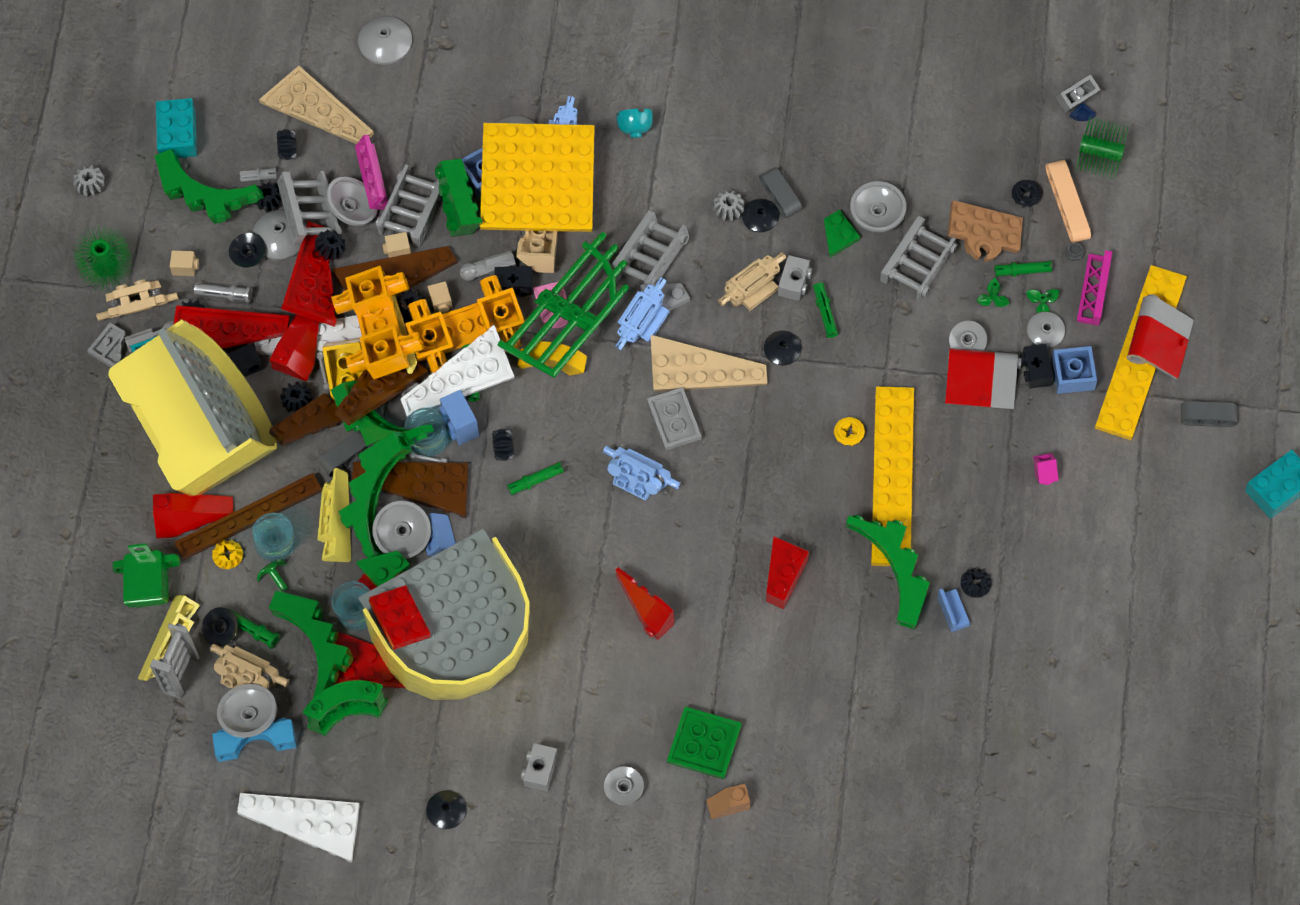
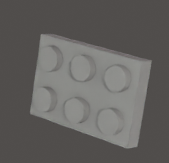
(674, 418)

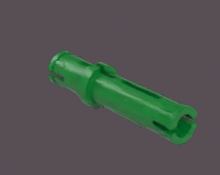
(1022, 268)
(823, 302)
(535, 478)

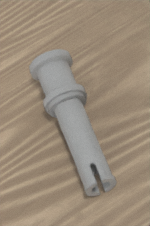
(232, 293)

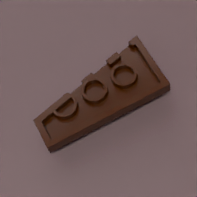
(308, 419)

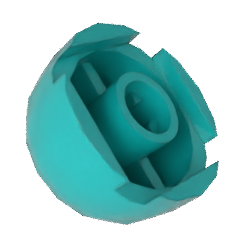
(634, 122)

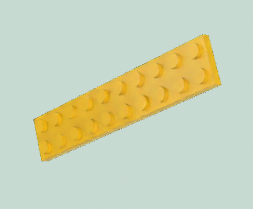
(1131, 380)
(893, 462)

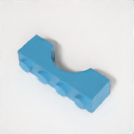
(279, 734)

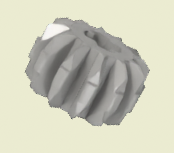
(88, 180)
(723, 210)

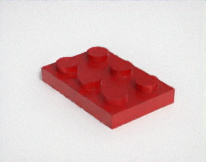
(399, 617)

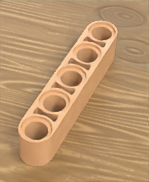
(1068, 201)

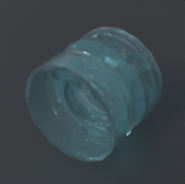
(437, 440)
(271, 527)
(345, 602)

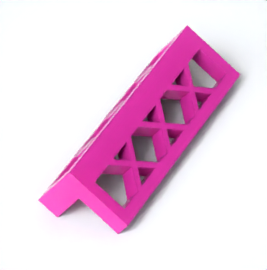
(371, 173)
(1100, 294)

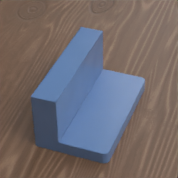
(441, 534)
(953, 610)

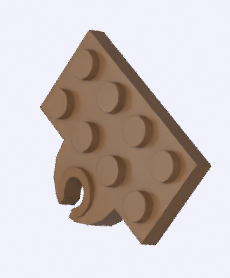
(984, 230)

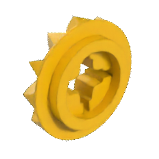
(844, 425)
(235, 557)

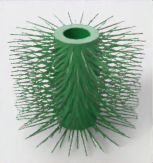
(1101, 148)
(102, 257)

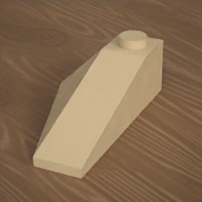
(538, 250)

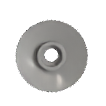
(971, 328)
(1039, 335)
(623, 776)

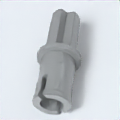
(257, 175)

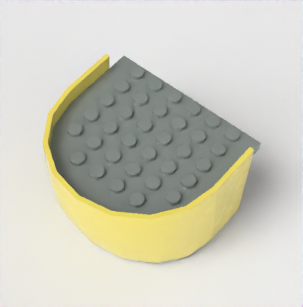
(194, 408)
(474, 619)

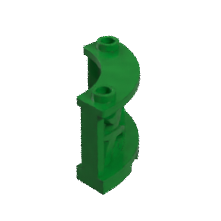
(343, 700)

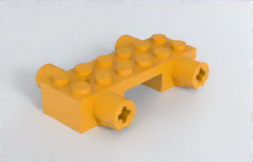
(464, 324)
(381, 341)

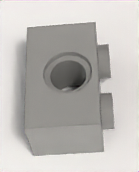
(1078, 93)
(794, 268)
(539, 778)

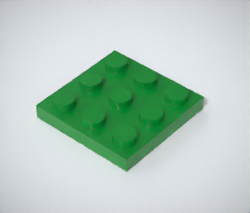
(704, 743)

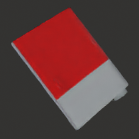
(1160, 336)
(981, 378)

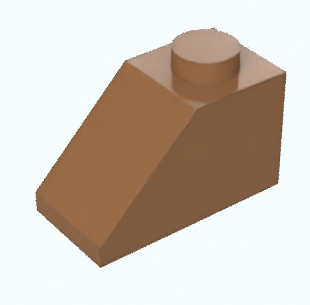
(729, 801)

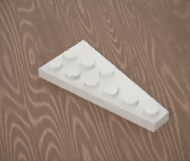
(345, 329)
(470, 371)
(311, 821)

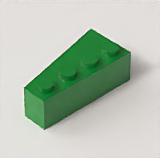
(457, 198)

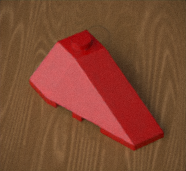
(297, 349)
(181, 513)
(651, 611)

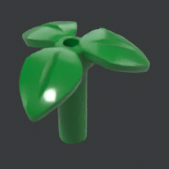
(993, 289)
(1035, 296)
(271, 569)

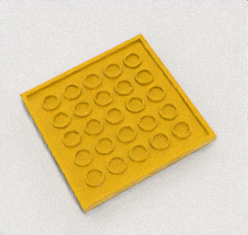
(537, 177)

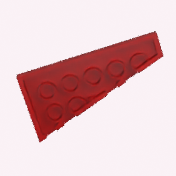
(310, 284)
(233, 327)
(366, 663)

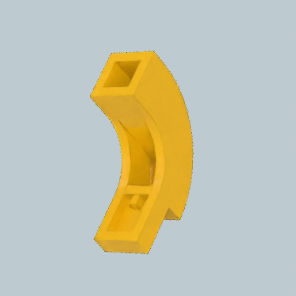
(575, 365)

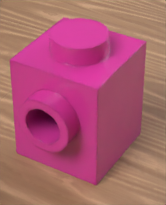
(1045, 468)

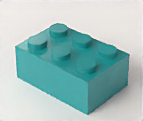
(176, 127)
(1276, 485)

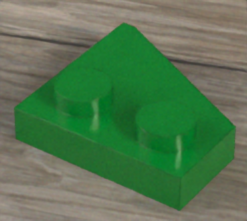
(839, 233)
(383, 567)

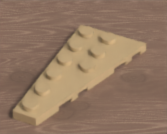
(310, 102)
(697, 368)

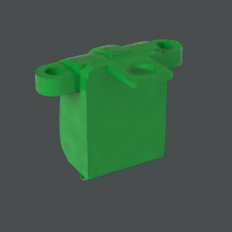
(145, 576)

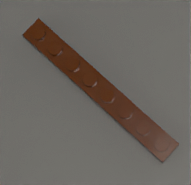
(247, 516)

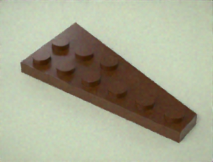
(415, 266)
(372, 393)
(427, 484)

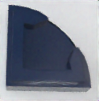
(1082, 113)

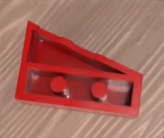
(784, 571)

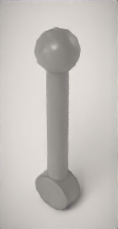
(319, 356)
(412, 455)

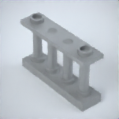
(295, 216)
(423, 218)
(640, 238)
(909, 243)
(175, 660)

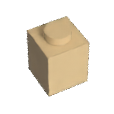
(396, 245)
(183, 263)
(440, 297)

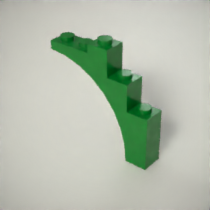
(198, 196)
(376, 428)
(366, 488)
(902, 561)
(305, 615)

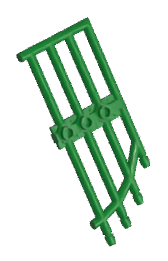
(567, 310)

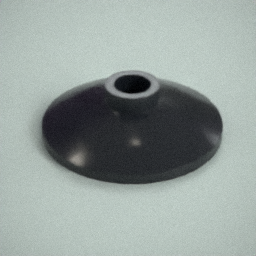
(760, 222)
(243, 244)
(782, 355)
(212, 626)
(446, 818)

